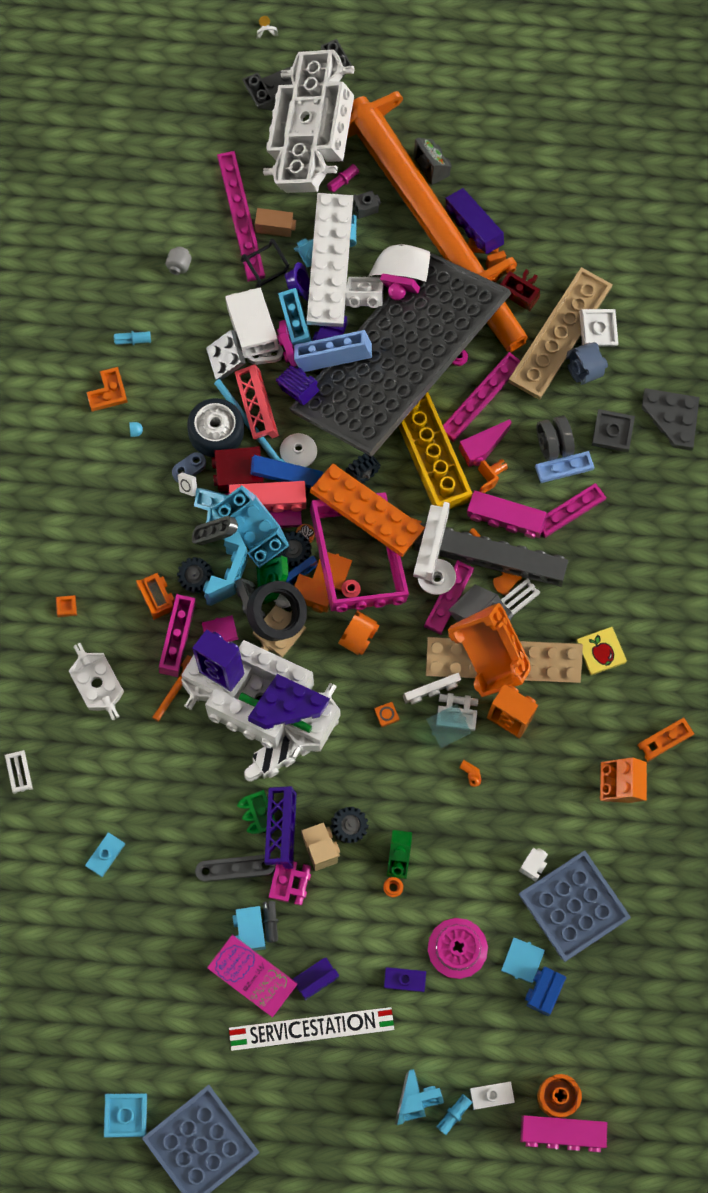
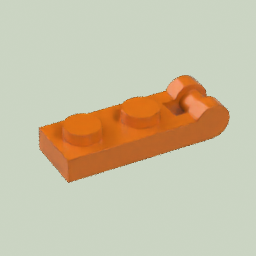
(666, 739)

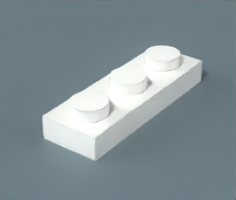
(432, 689)

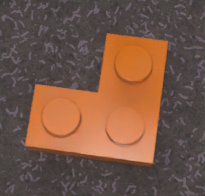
(111, 394)

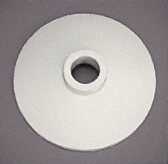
(302, 457)
(448, 577)

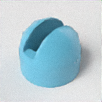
(135, 429)

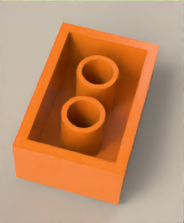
(512, 710)

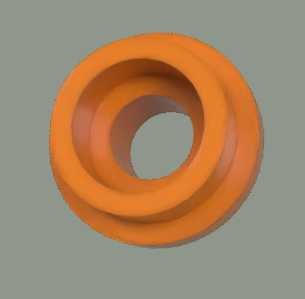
(393, 880)

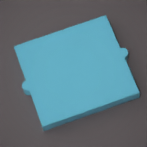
(522, 960)

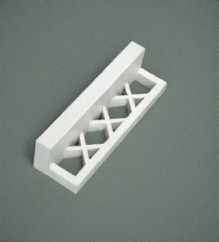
(431, 541)

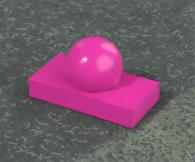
(399, 285)

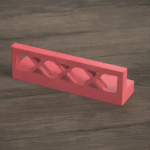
(263, 402)

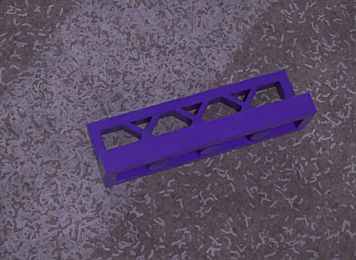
(288, 826)

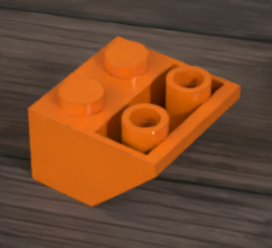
(623, 780)

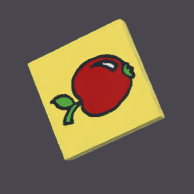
(602, 651)

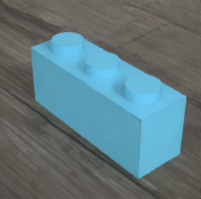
(294, 316)

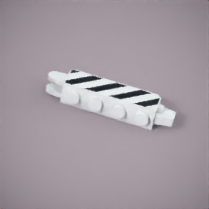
(269, 760)

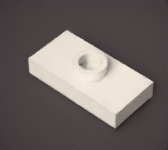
(492, 1095)

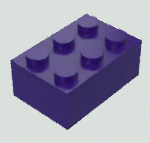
(218, 660)

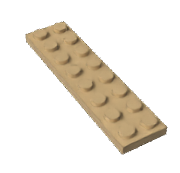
(558, 334)
(547, 660)

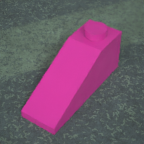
(482, 444)

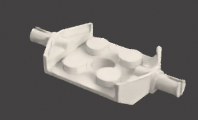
(91, 667)

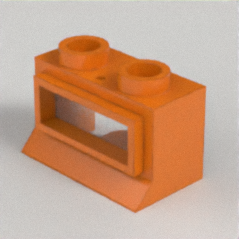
(155, 595)

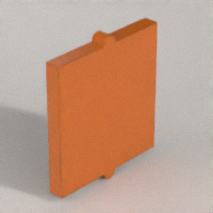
(339, 569)

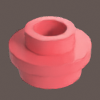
(349, 594)

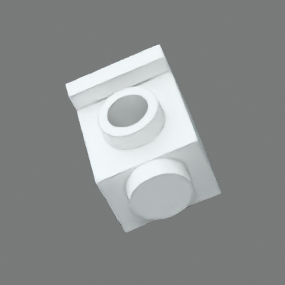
(534, 863)

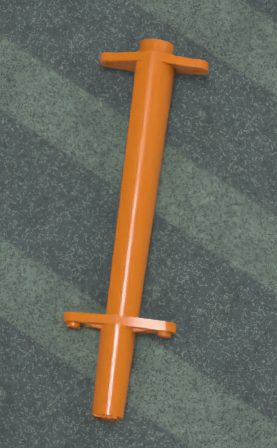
(378, 137)

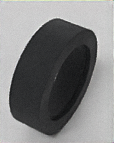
(297, 603)

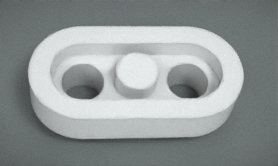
(267, 357)

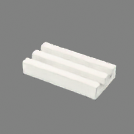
(531, 587)
(22, 788)

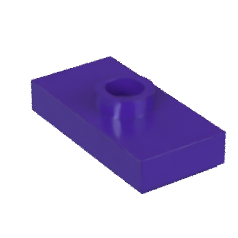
(405, 979)

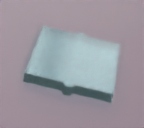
(448, 725)

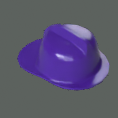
(299, 279)

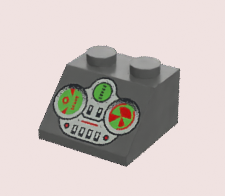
(431, 160)

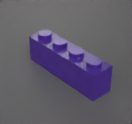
(474, 221)

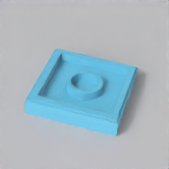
(125, 1115)

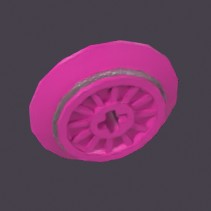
(451, 962)

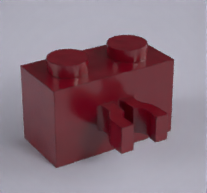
(522, 291)

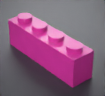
(506, 514)
(177, 635)
(563, 1132)

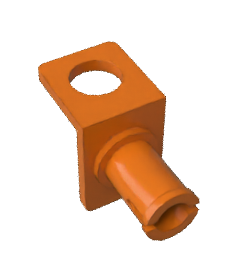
(490, 474)

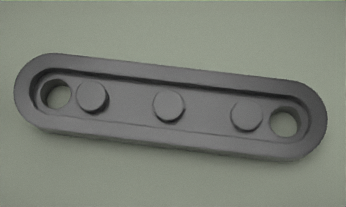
(214, 530)
(233, 868)

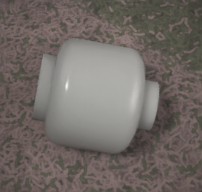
(178, 260)

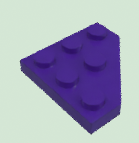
(287, 704)

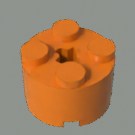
(358, 632)
(569, 1089)

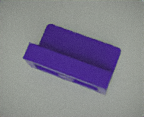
(315, 978)

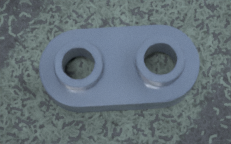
(189, 466)

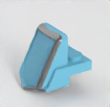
(413, 1102)

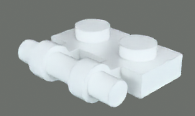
(467, 701)

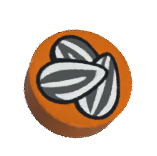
(306, 530)

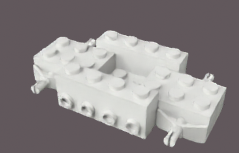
(301, 144)
(260, 670)

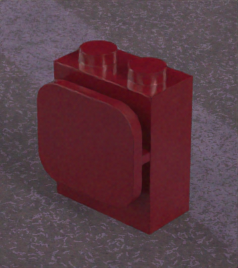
(234, 467)

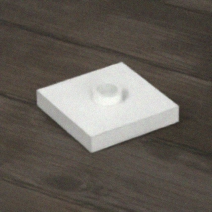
(599, 327)

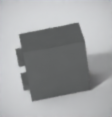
(474, 601)

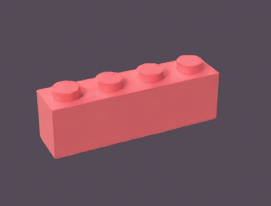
(278, 495)

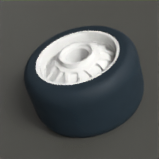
(208, 438)

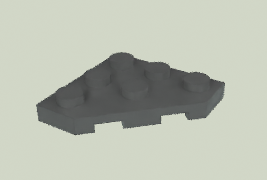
(673, 415)

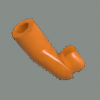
(473, 773)

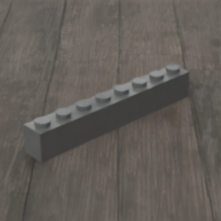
(501, 556)

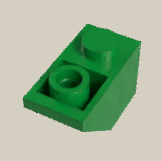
(399, 854)

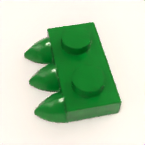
(258, 811)

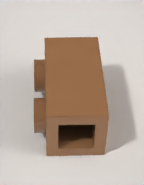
(274, 222)

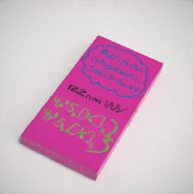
(252, 975)

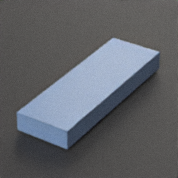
(564, 467)

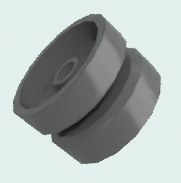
(555, 438)

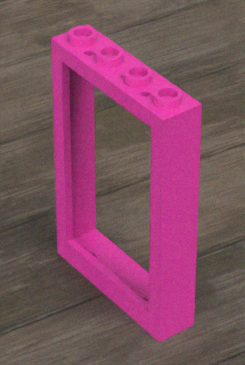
(321, 510)

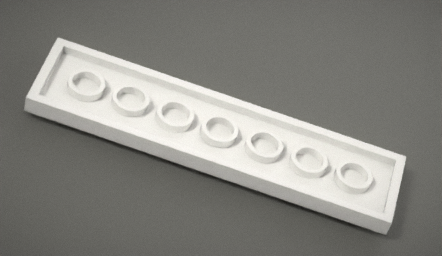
(330, 260)

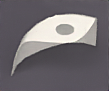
(403, 261)

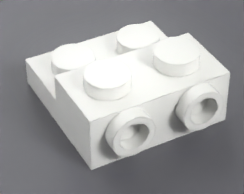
(364, 292)

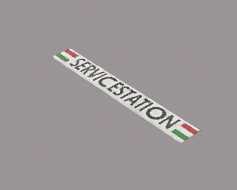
(311, 1028)

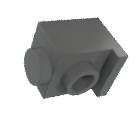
(366, 204)

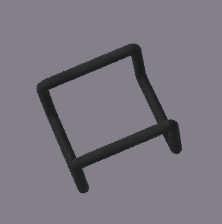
(246, 258)

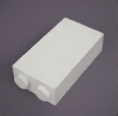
(252, 322)

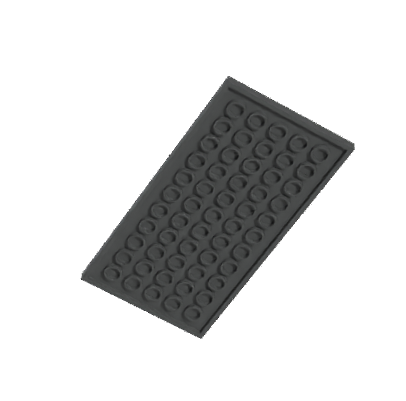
(410, 351)

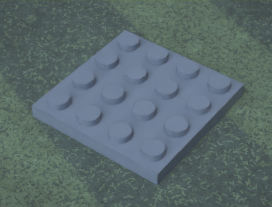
(574, 906)
(200, 1144)

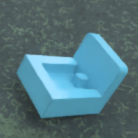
(305, 250)

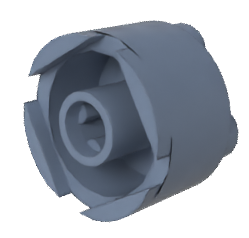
(586, 363)

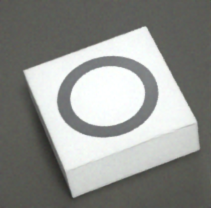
(187, 484)

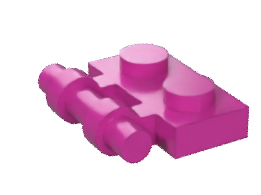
(283, 881)

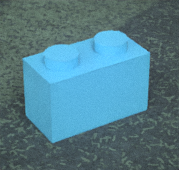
(250, 927)

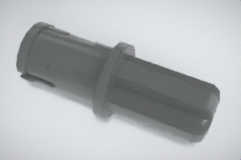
(270, 922)

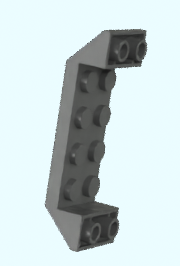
(264, 89)

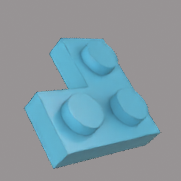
(206, 500)

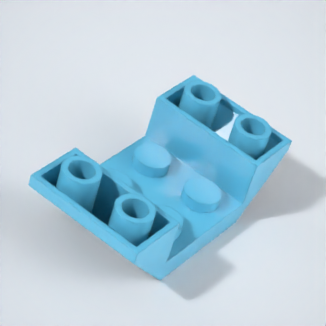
(255, 525)
(220, 589)

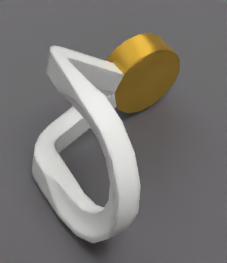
(264, 22)

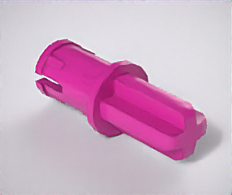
(343, 178)

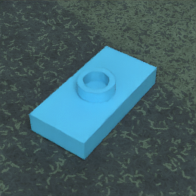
(105, 854)

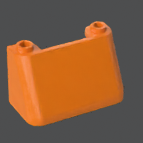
(492, 649)

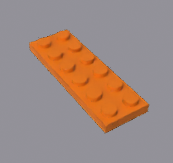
(367, 510)

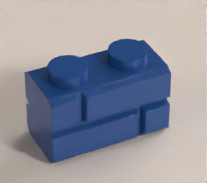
(545, 991)

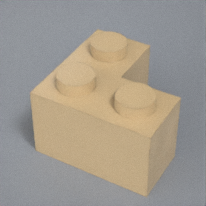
(320, 846)

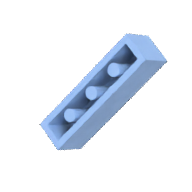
(333, 351)

